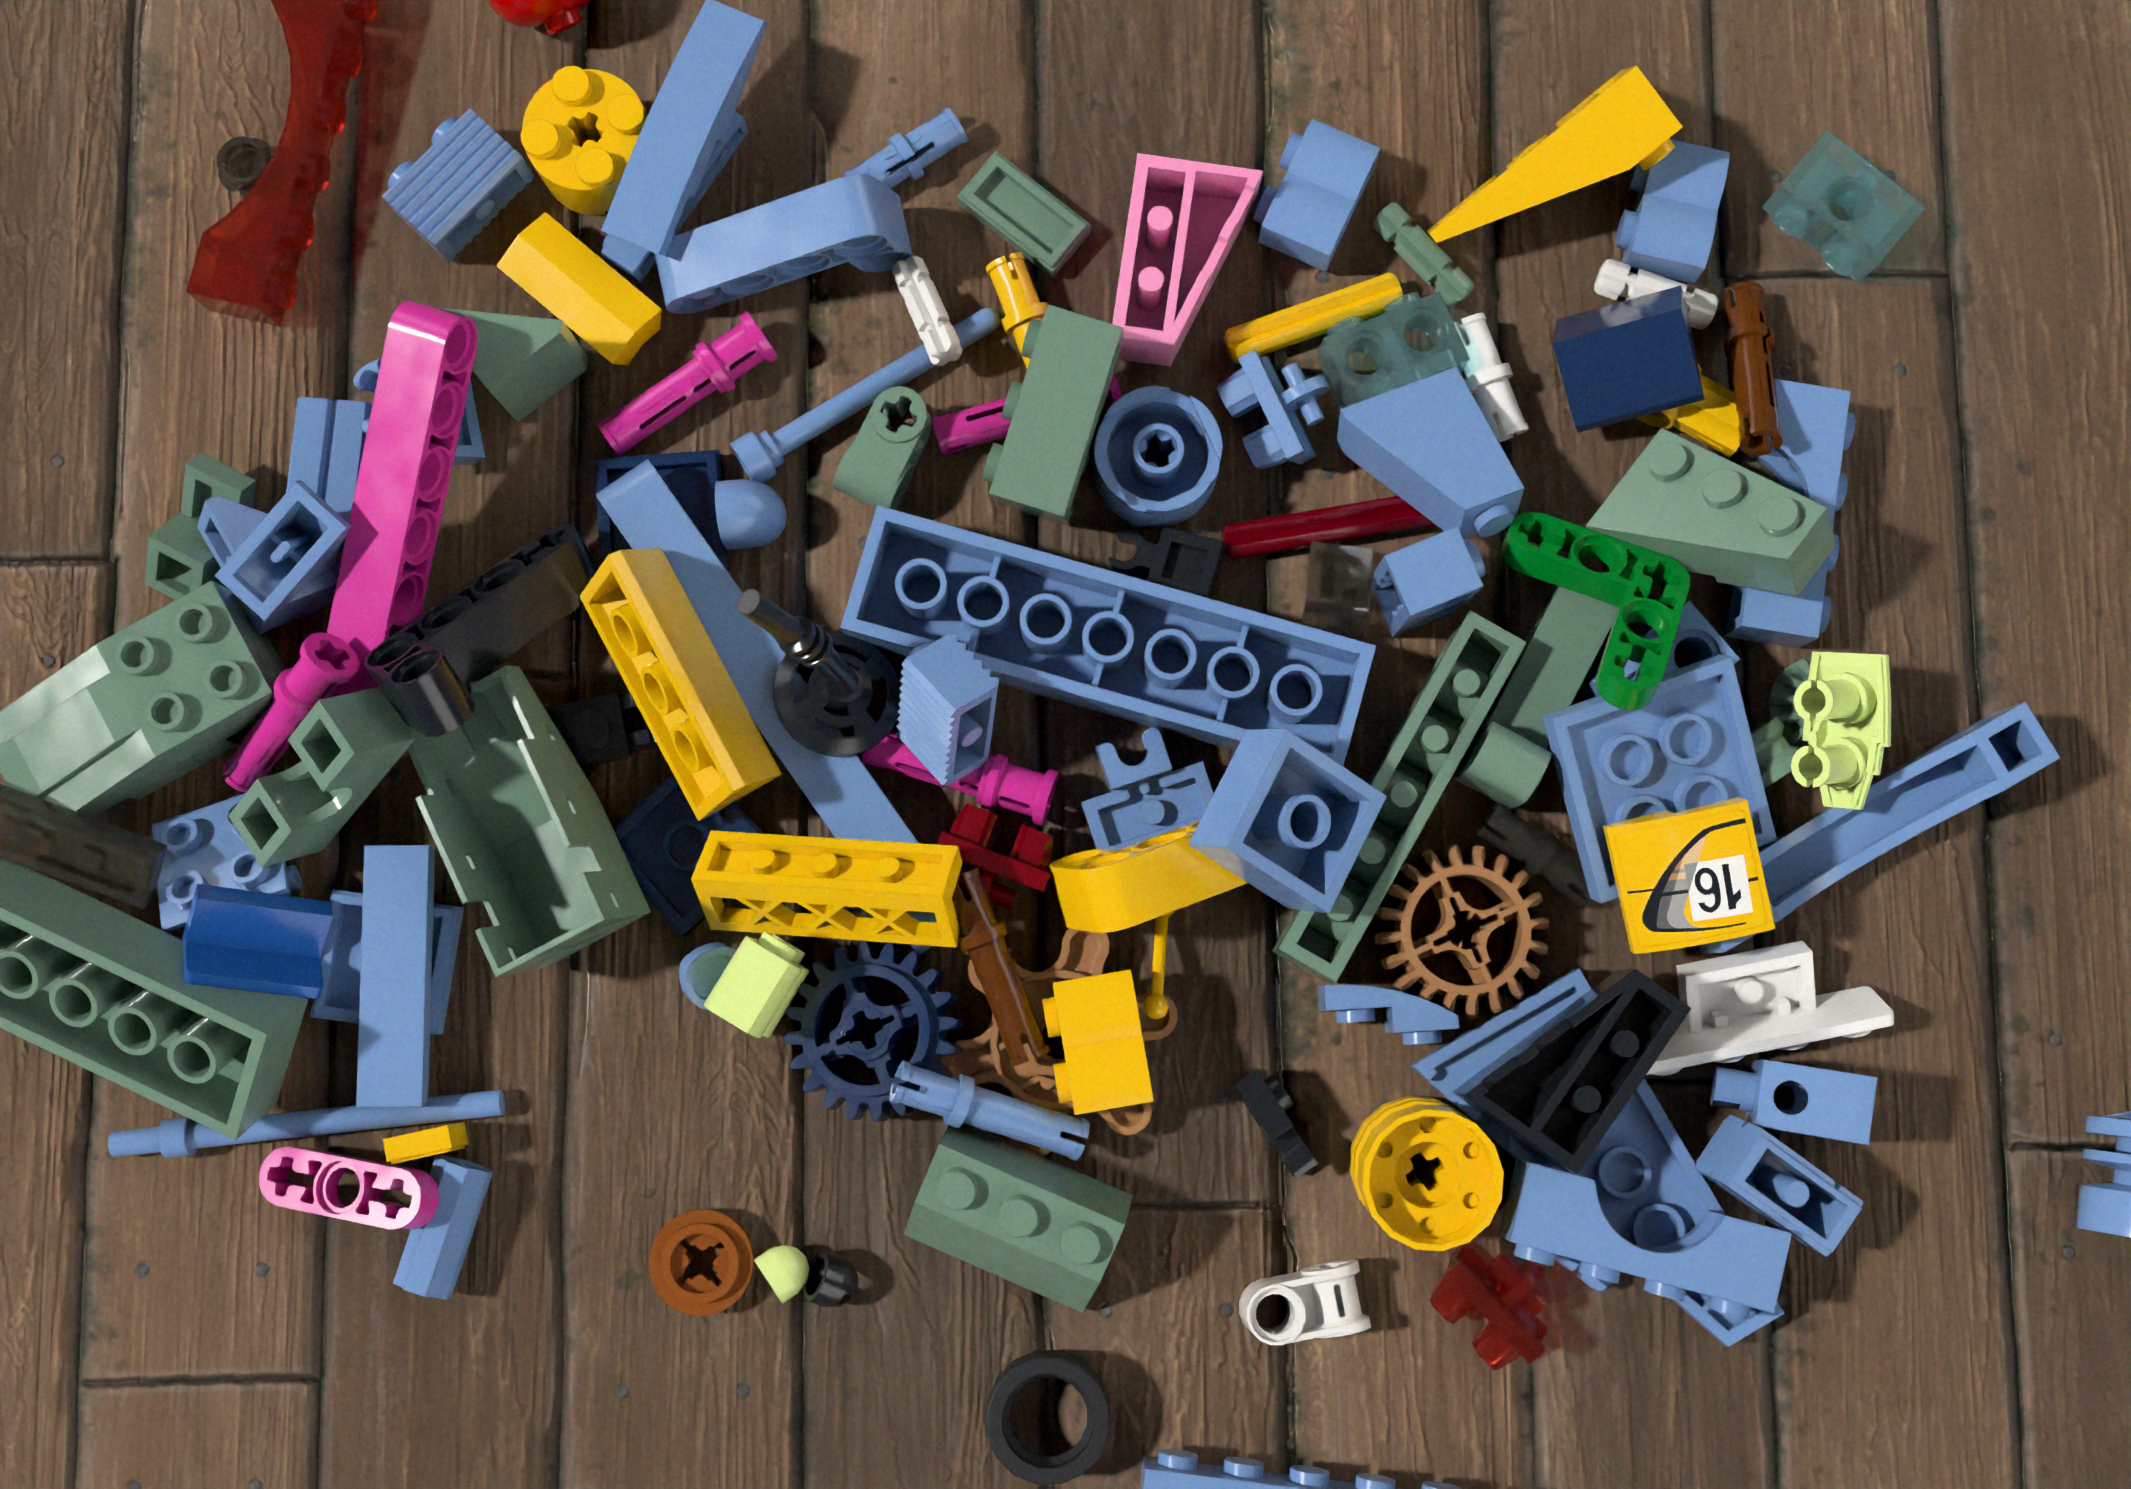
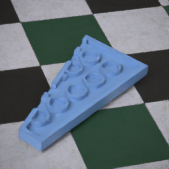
(1638, 1167)

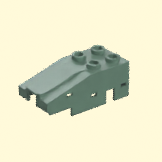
(141, 705)
(523, 830)

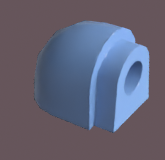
(748, 513)

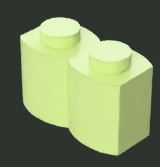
(758, 984)

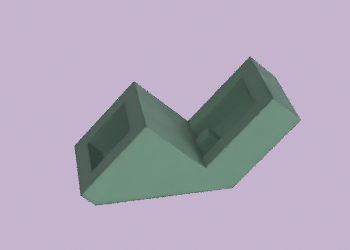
(177, 552)

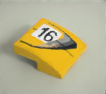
(1689, 876)

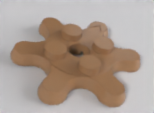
(1034, 1081)

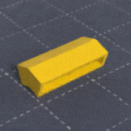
(581, 290)

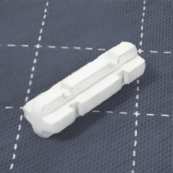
(1616, 280)
(927, 310)

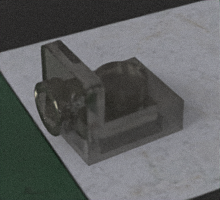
(1338, 589)

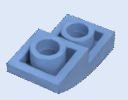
(1405, 1013)

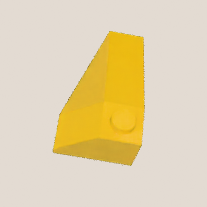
(1597, 139)

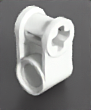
(1310, 1303)

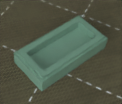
(1024, 214)

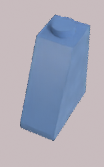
(1435, 453)

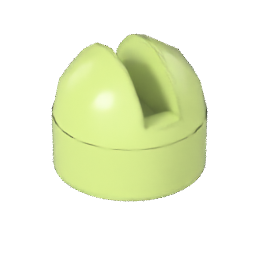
(784, 1270)

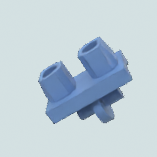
(1260, 386)

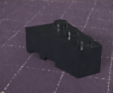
(1578, 1068)

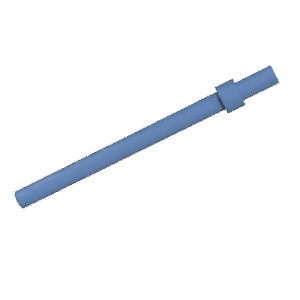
(183, 1136)

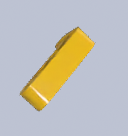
(1136, 883)

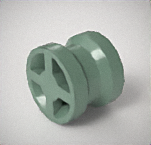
(1772, 750)

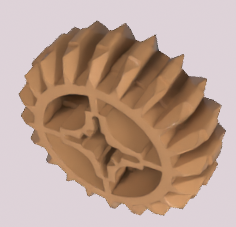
(1446, 904)

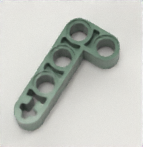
(1512, 741)

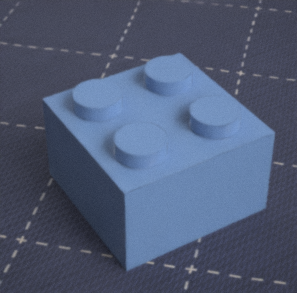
(1287, 820)

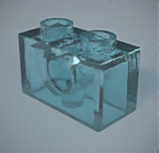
(1875, 206)

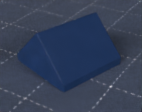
(1628, 359)

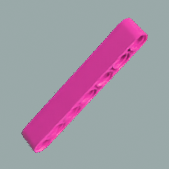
(402, 478)

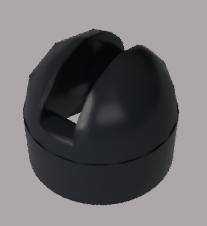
(830, 1280)

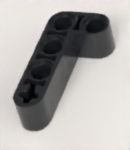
(478, 627)

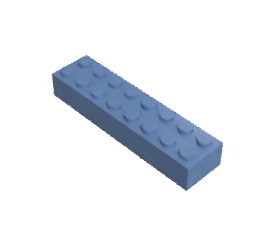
(1105, 637)

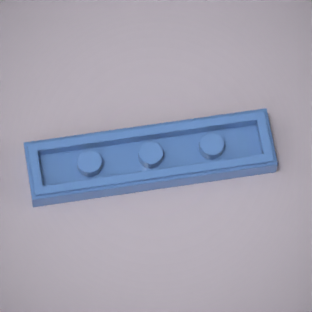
(395, 976)

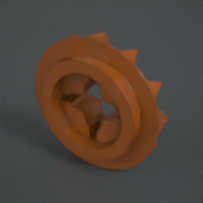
(671, 1257)

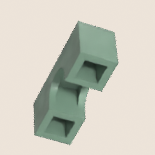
(345, 753)

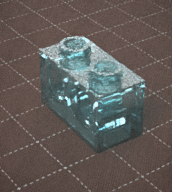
(1385, 344)

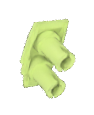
(1845, 725)

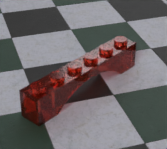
(253, 252)

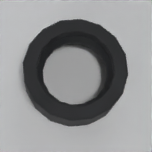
(1084, 1453)

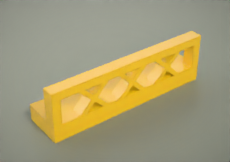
(823, 879)

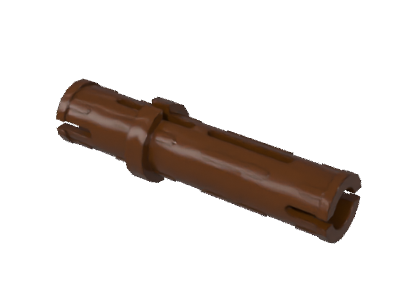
(1750, 349)
(996, 969)

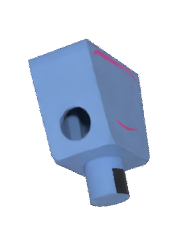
(1823, 1103)

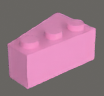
(1174, 247)

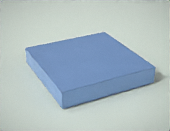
(343, 961)

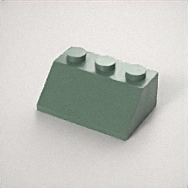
(1018, 1215)

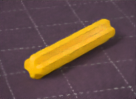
(1312, 317)

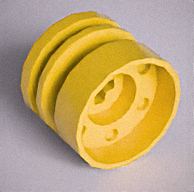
(1463, 1178)

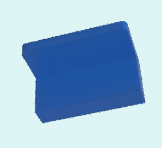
(255, 941)

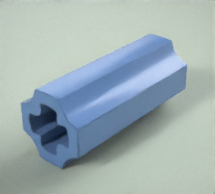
(438, 1249)

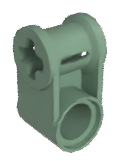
(883, 461)

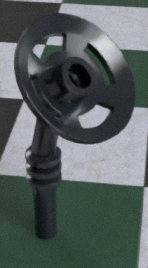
(831, 684)

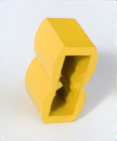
(1100, 1043)

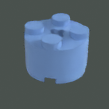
(1170, 425)

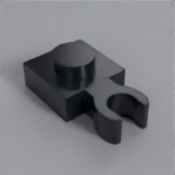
(1177, 561)
(1267, 1104)

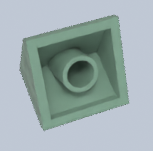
(524, 358)

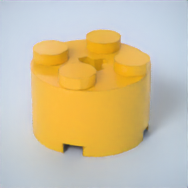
(563, 134)

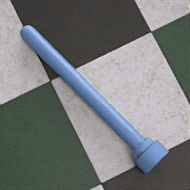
(764, 452)

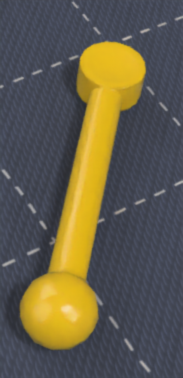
(1155, 1004)

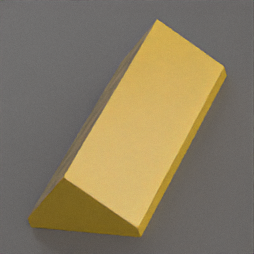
(677, 680)

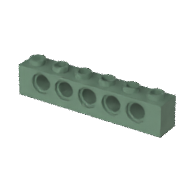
(1413, 779)

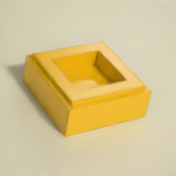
(425, 1143)

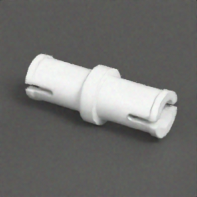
(1489, 379)

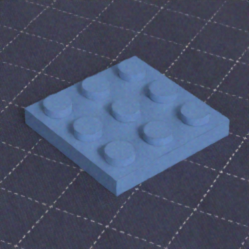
(1668, 756)

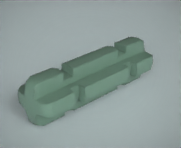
(1423, 254)

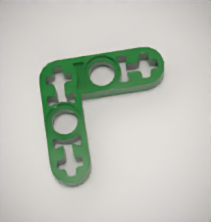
(1624, 586)

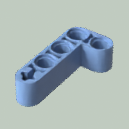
(783, 241)

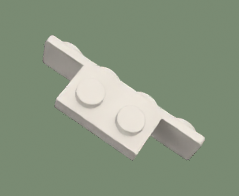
(1760, 1005)

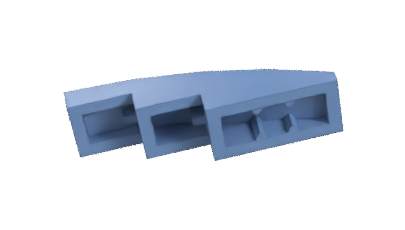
(684, 125)

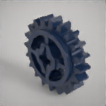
(825, 1048)

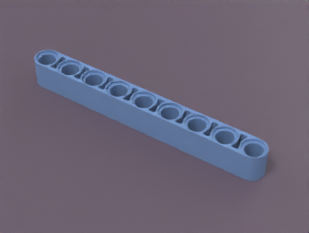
(835, 786)

